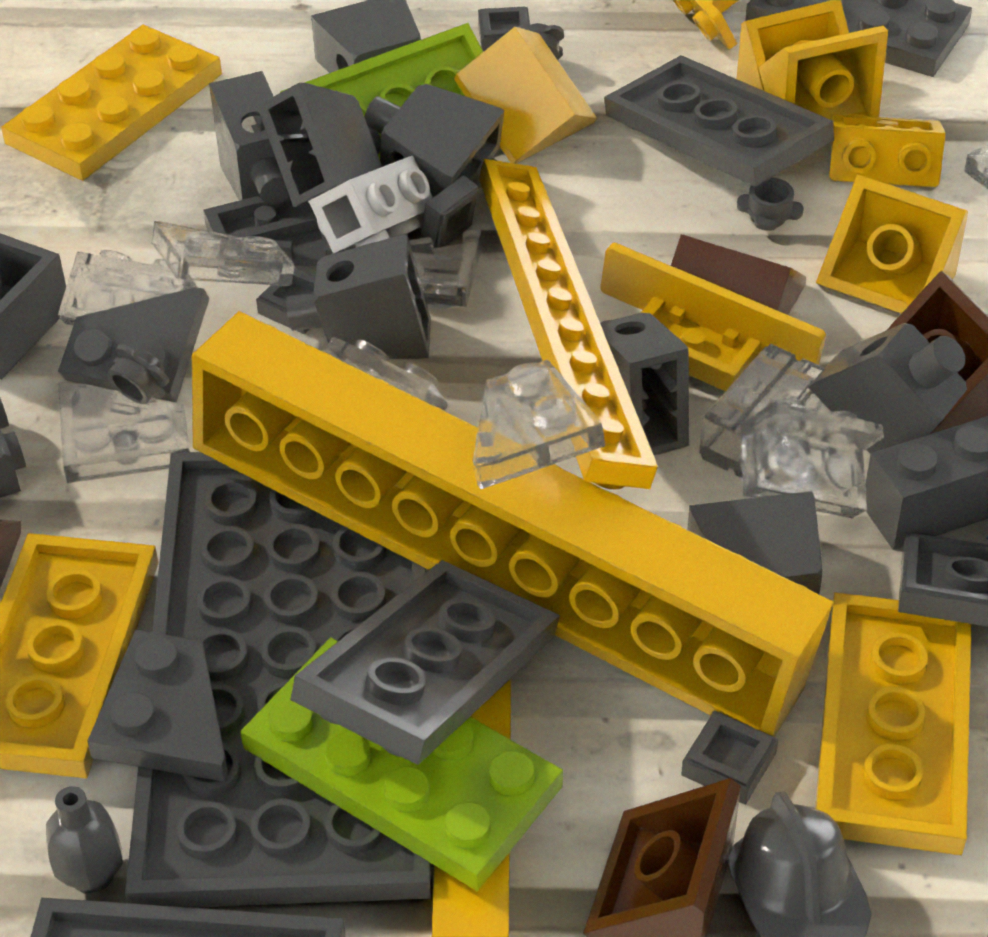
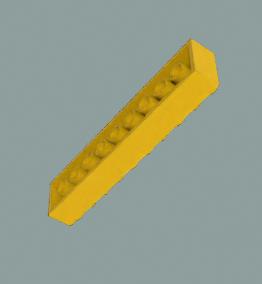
(406, 478)

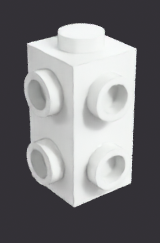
(373, 205)

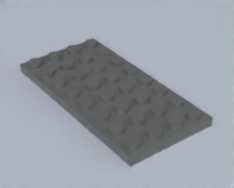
(263, 595)

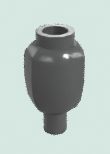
(82, 842)

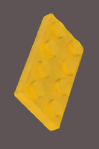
(111, 101)
(62, 644)
(895, 726)

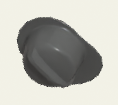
(798, 874)

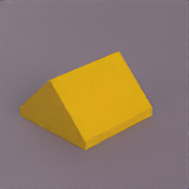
(769, 34)
(831, 73)
(531, 89)
(891, 244)

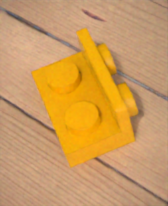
(887, 150)

